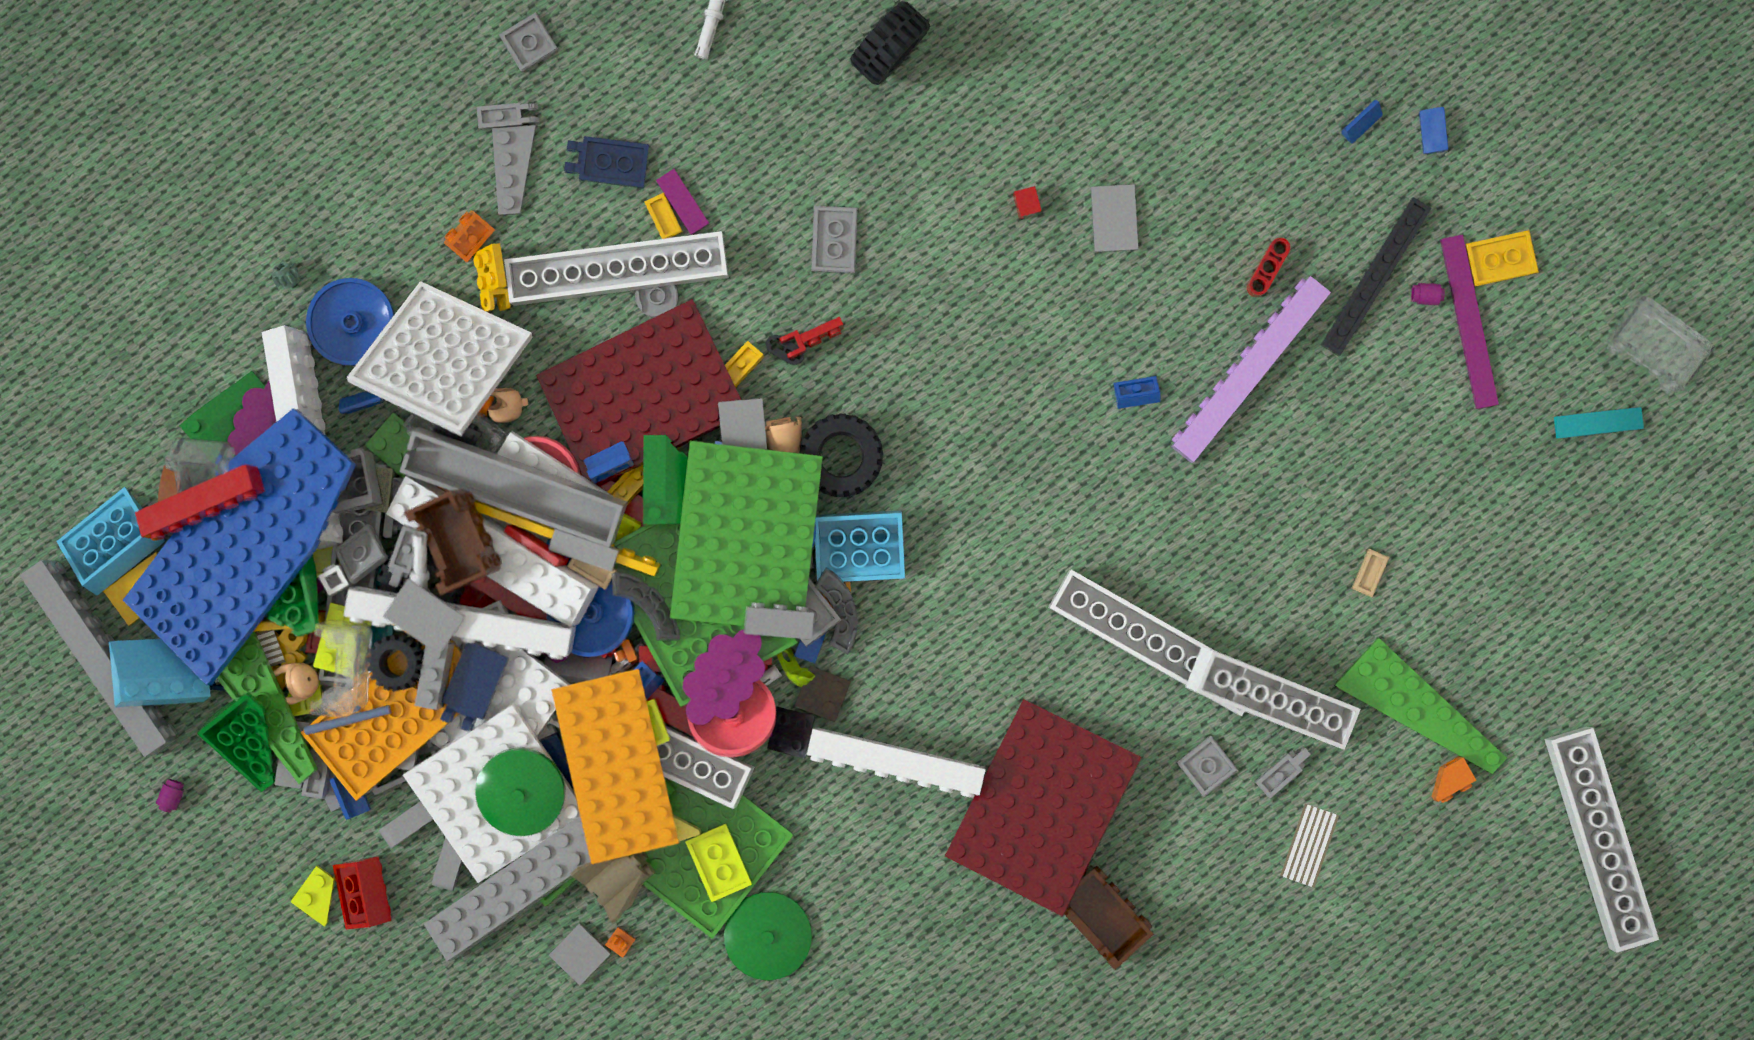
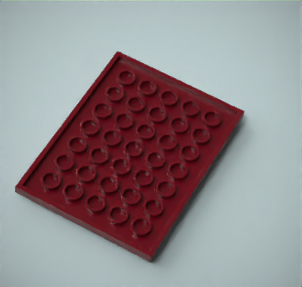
(638, 384)
(1043, 807)

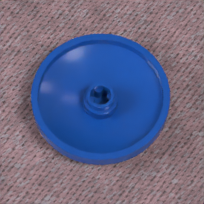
(347, 319)
(603, 624)

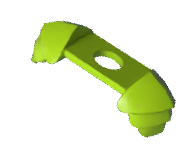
(792, 670)

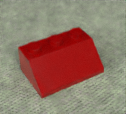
(362, 893)

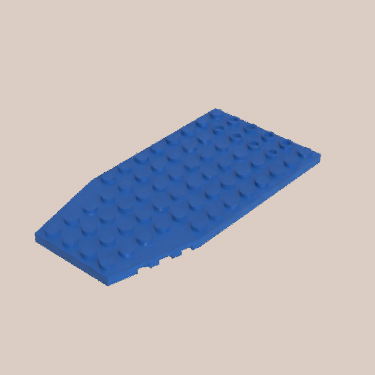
(231, 568)

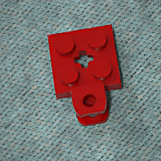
(813, 336)

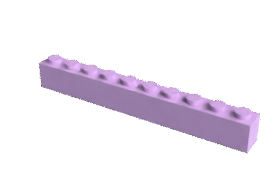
(1251, 368)

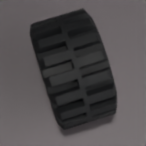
(380, 668)

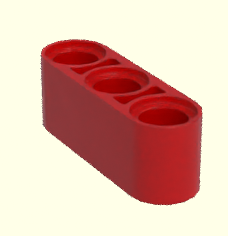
(1271, 257)

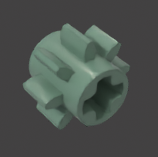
(285, 275)

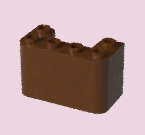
(456, 539)
(1107, 918)

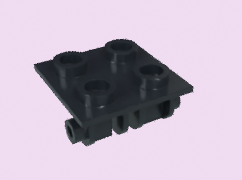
(791, 732)

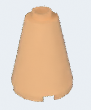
(784, 435)

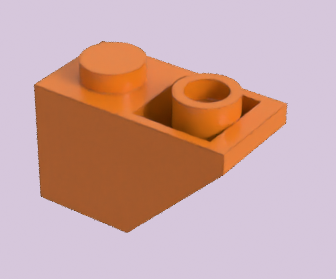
(1451, 778)

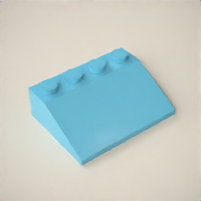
(107, 543)
(860, 545)
(152, 675)

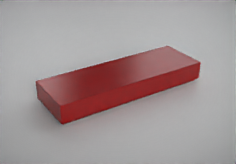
(535, 545)

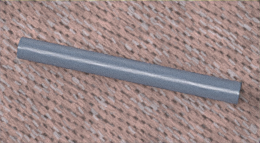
(357, 717)

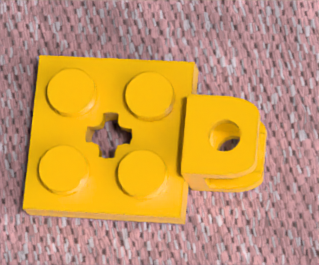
(491, 278)
(290, 647)

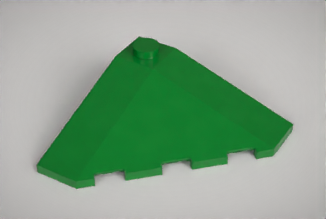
(216, 417)
(662, 480)
(299, 602)
(242, 739)

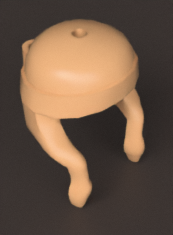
(508, 405)
(300, 680)

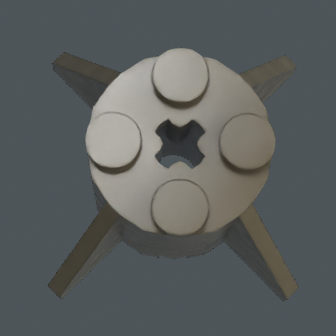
(615, 881)

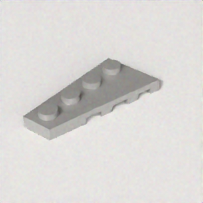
(512, 159)

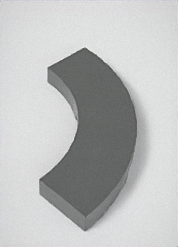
(650, 601)
(844, 606)

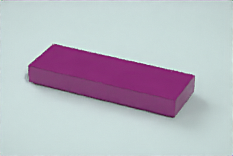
(682, 202)

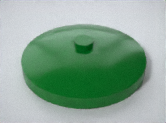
(520, 792)
(768, 936)

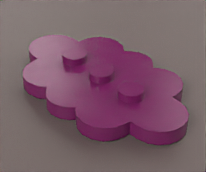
(253, 419)
(723, 677)

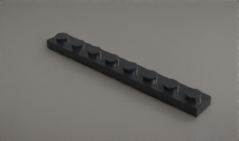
(1375, 276)

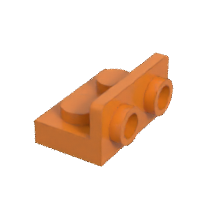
(468, 235)

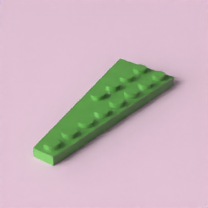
(252, 673)
(1399, 692)

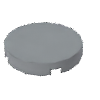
(658, 302)

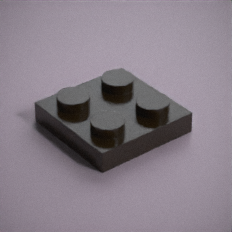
(823, 694)

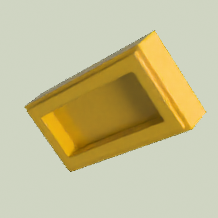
(663, 216)

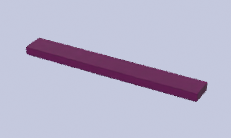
(1469, 321)

